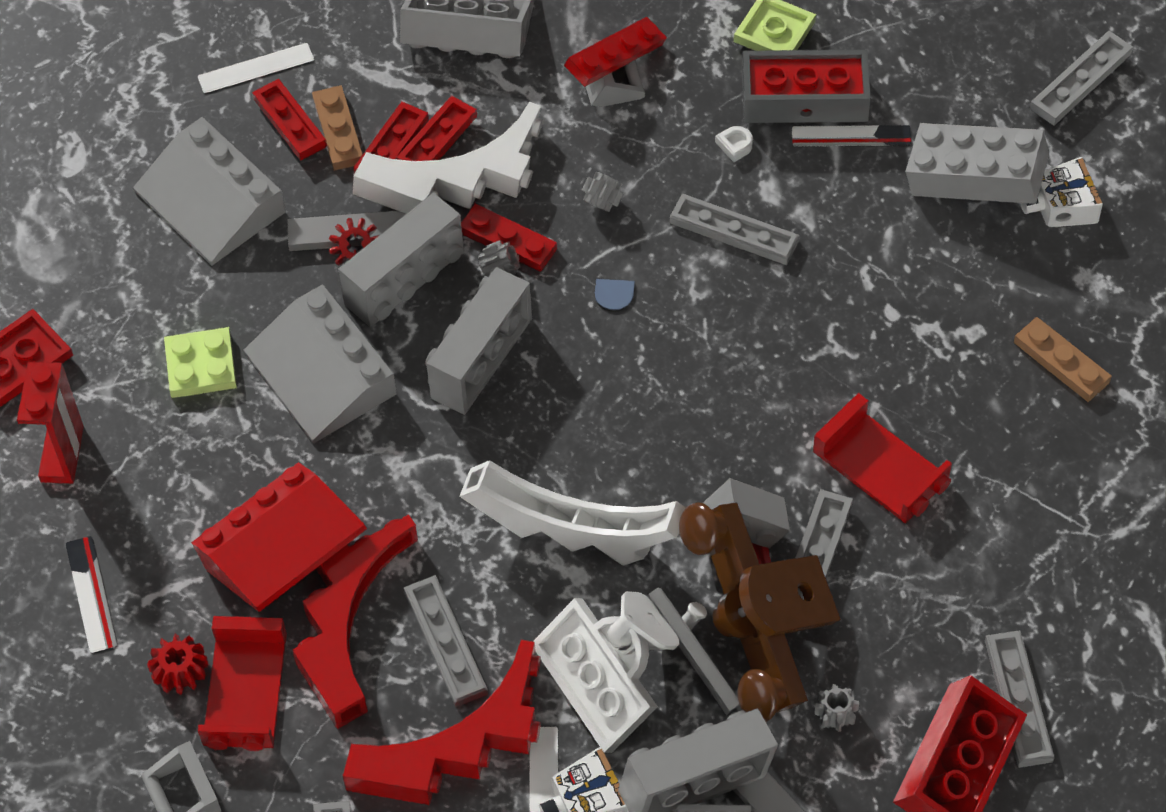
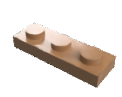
(337, 127)
(1062, 359)

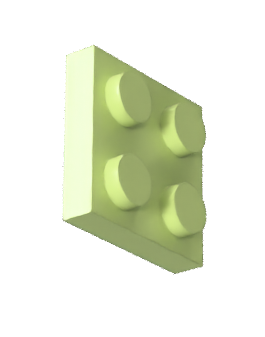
(774, 26)
(200, 362)

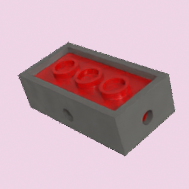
(805, 86)

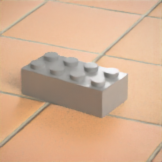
(977, 163)
(401, 260)
(479, 340)
(699, 764)

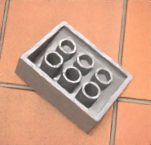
(467, 25)
(209, 192)
(320, 365)

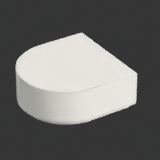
(735, 142)

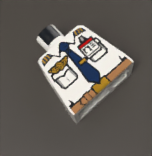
(1067, 196)
(586, 787)

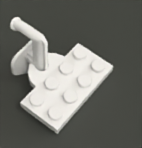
(596, 669)

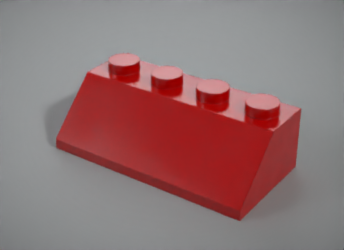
(961, 751)

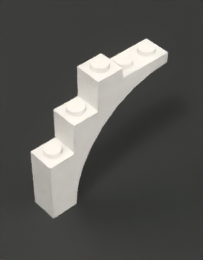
(458, 179)
(574, 523)

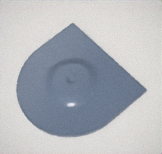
(614, 293)

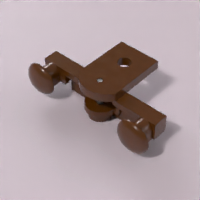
(759, 604)

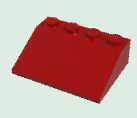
(277, 537)

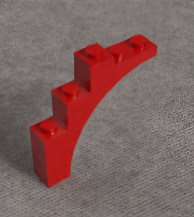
(332, 610)
(415, 768)

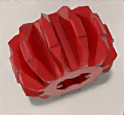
(343, 241)
(165, 667)

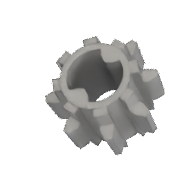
(602, 191)
(499, 256)
(836, 707)

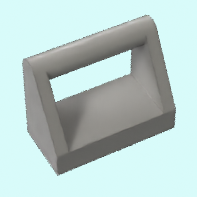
(607, 92)
(178, 758)

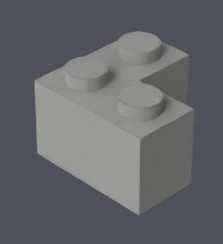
(761, 511)

